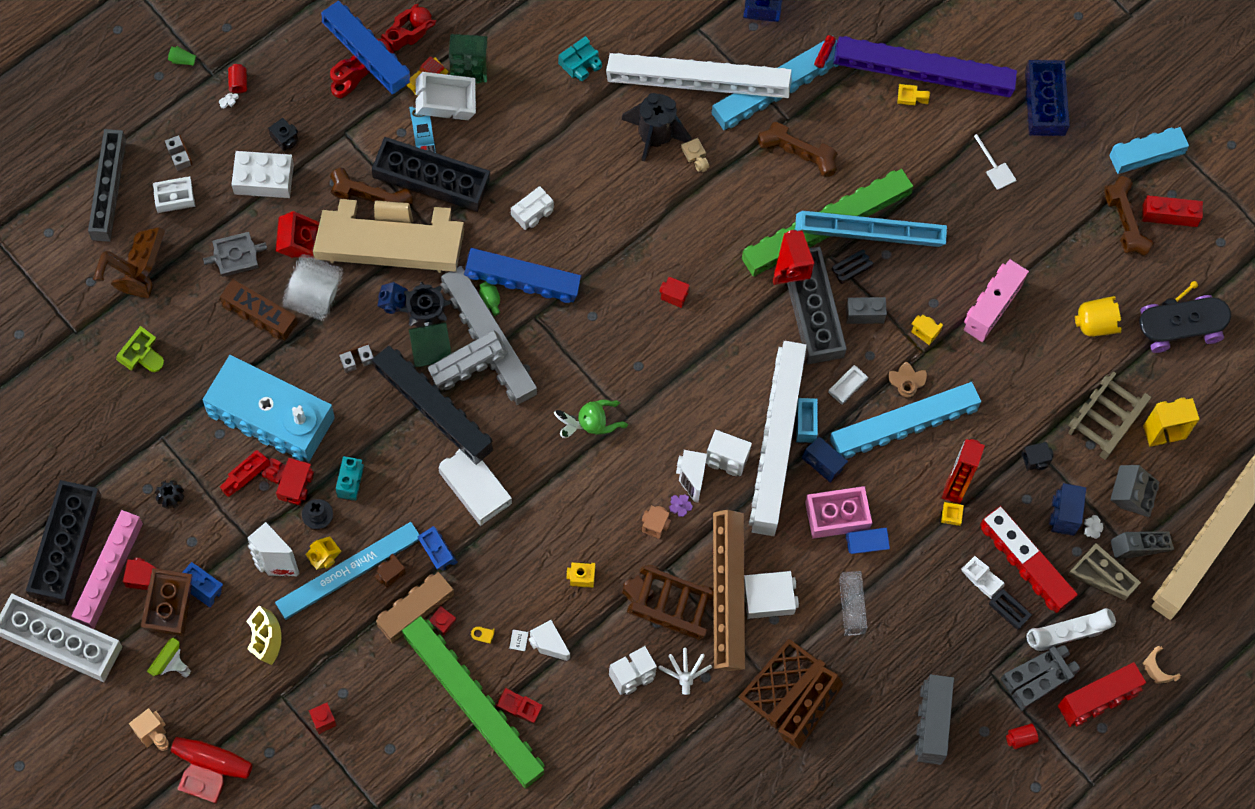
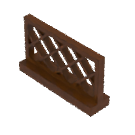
(787, 703)

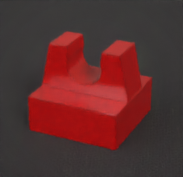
(274, 471)

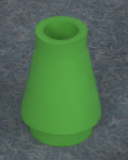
(181, 56)

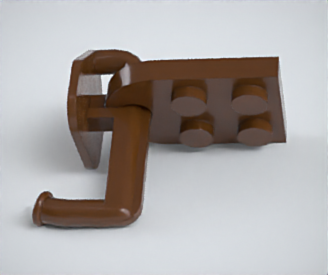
(137, 267)

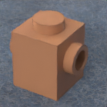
(655, 521)

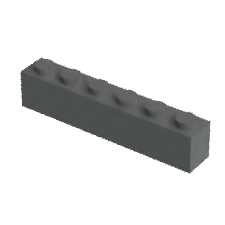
(107, 185)

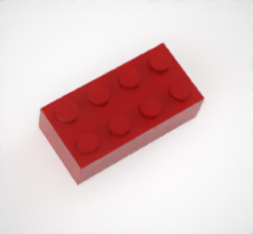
(1101, 695)

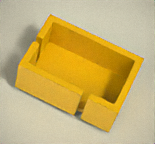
(1175, 417)

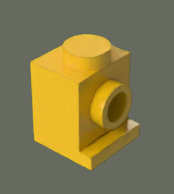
(926, 328)
(584, 580)

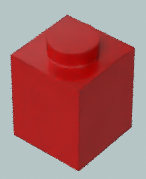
(674, 292)
(322, 718)

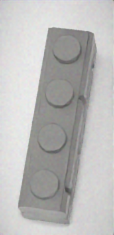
(468, 360)

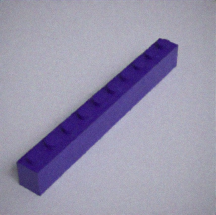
(925, 66)

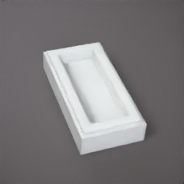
(848, 385)

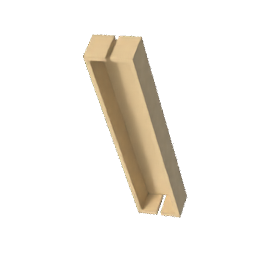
(1207, 544)

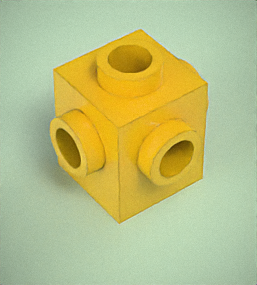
(323, 553)

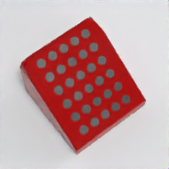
(431, 66)

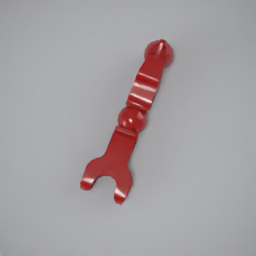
(353, 70)

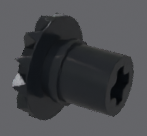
(317, 514)

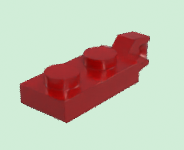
(244, 473)

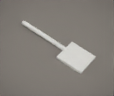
(999, 175)

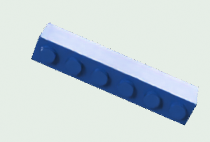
(366, 47)
(522, 275)

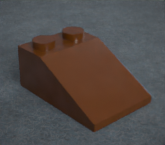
(167, 602)

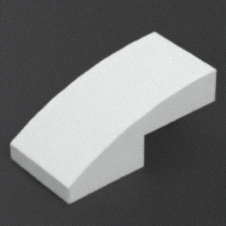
(982, 577)

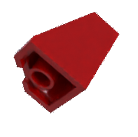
(794, 259)

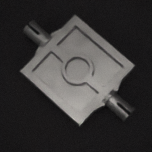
(235, 254)

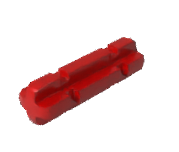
(825, 51)

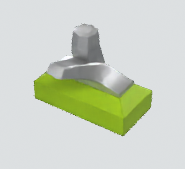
(169, 660)

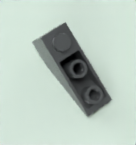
(1141, 544)

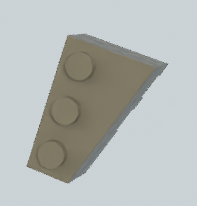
(1105, 573)

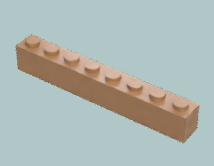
(728, 590)

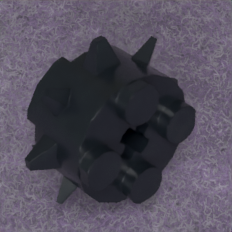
(422, 296)

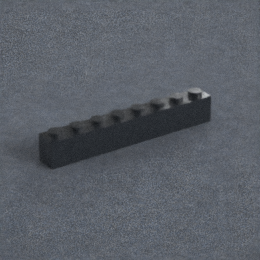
(433, 405)

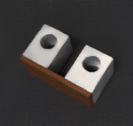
(181, 159)
(347, 357)

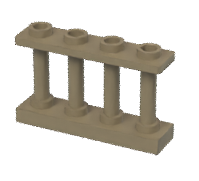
(1117, 431)

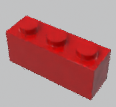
(1172, 211)

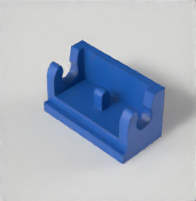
(867, 540)
(437, 548)
(203, 585)

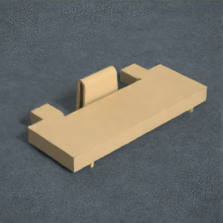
(389, 238)

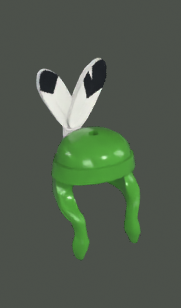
(590, 418)

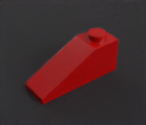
(137, 574)

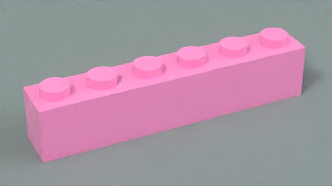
(107, 569)

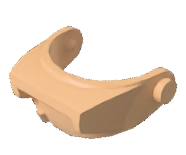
(1153, 670)

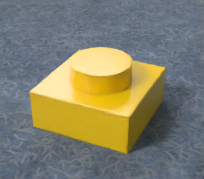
(952, 513)

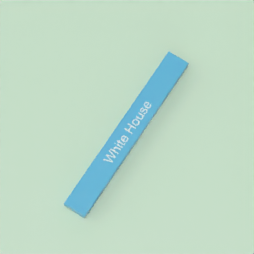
(347, 571)

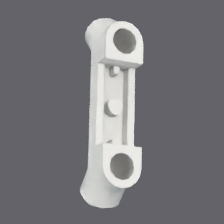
(1071, 630)

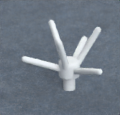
(685, 678)

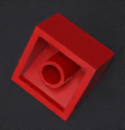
(296, 235)

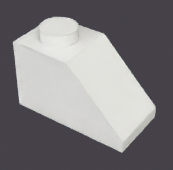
(549, 641)

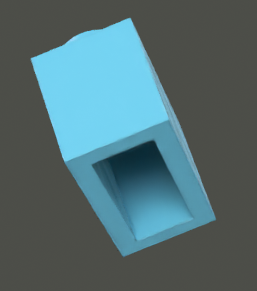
(806, 420)

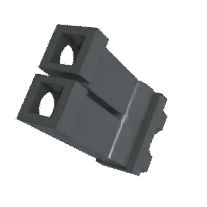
(1055, 675)

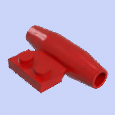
(207, 767)

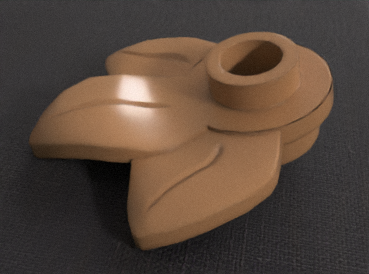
(907, 378)

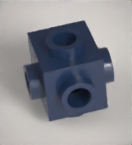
(392, 297)

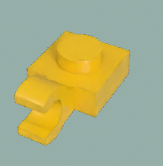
(909, 95)

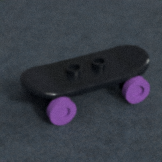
(1185, 320)

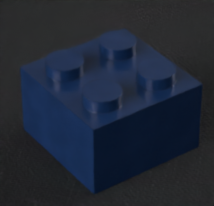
(1068, 509)

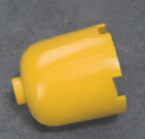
(1099, 317)

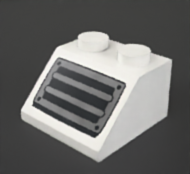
(691, 472)

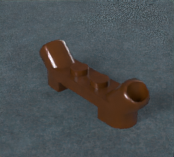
(778, 136)
(344, 188)
(1131, 239)

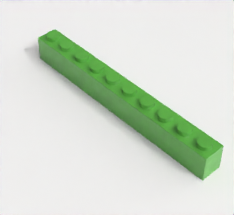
(861, 203)
(473, 702)

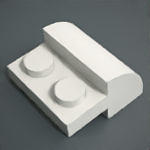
(173, 194)

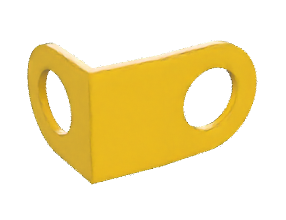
(487, 634)

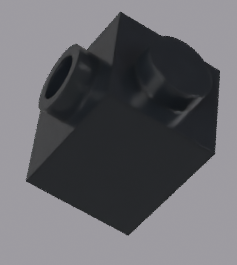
(284, 134)
(1037, 456)

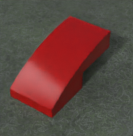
(519, 706)

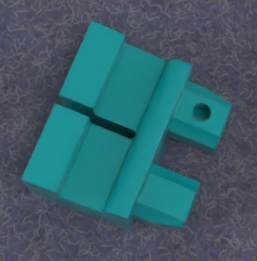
(578, 58)
(349, 478)

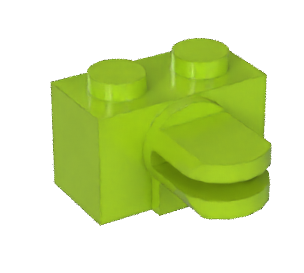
(139, 351)

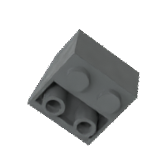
(1135, 490)

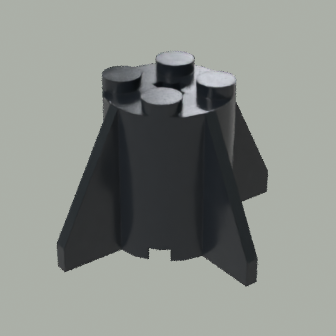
(656, 122)

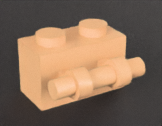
(150, 729)

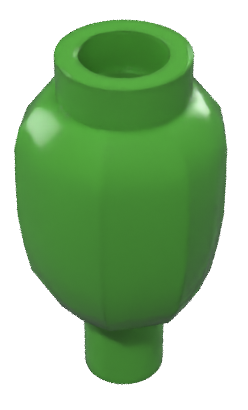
(490, 297)

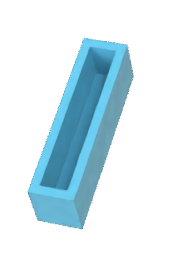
(1148, 150)

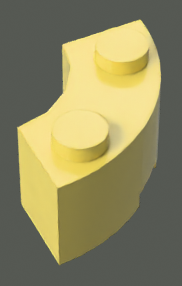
(265, 635)

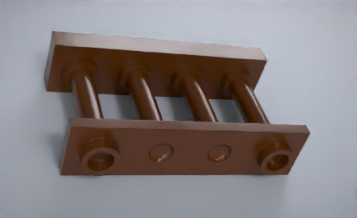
(658, 615)

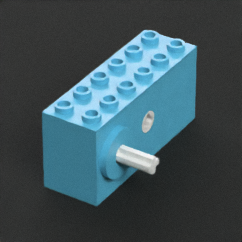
(268, 409)

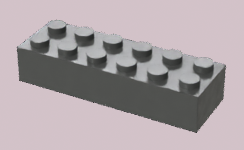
(817, 314)

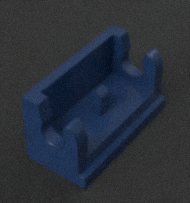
(824, 459)

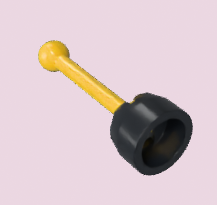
(1193, 285)

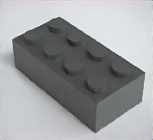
(935, 719)

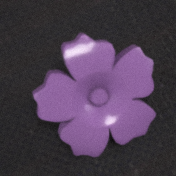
(680, 505)

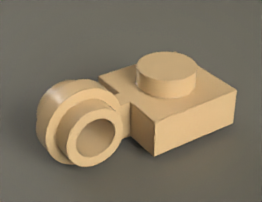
(694, 151)

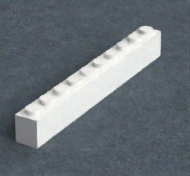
(699, 75)

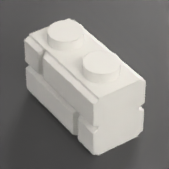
(532, 208)

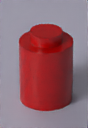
(237, 78)
(1022, 736)

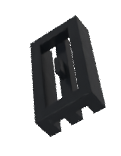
(865, 258)
(1015, 604)

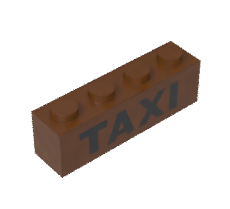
(258, 310)
(810, 707)

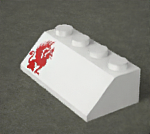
(272, 553)

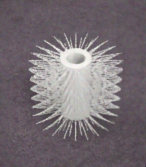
(313, 287)

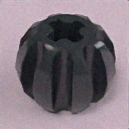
(175, 494)

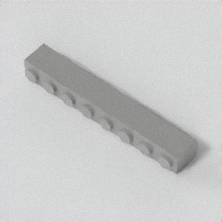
(481, 322)

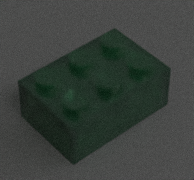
(469, 56)

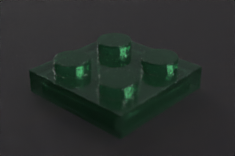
(429, 344)

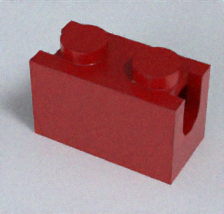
(294, 481)

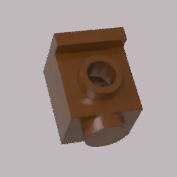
(389, 571)

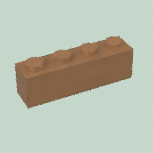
(418, 603)

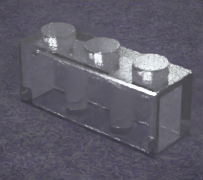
(853, 603)

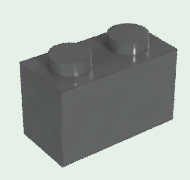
(866, 310)

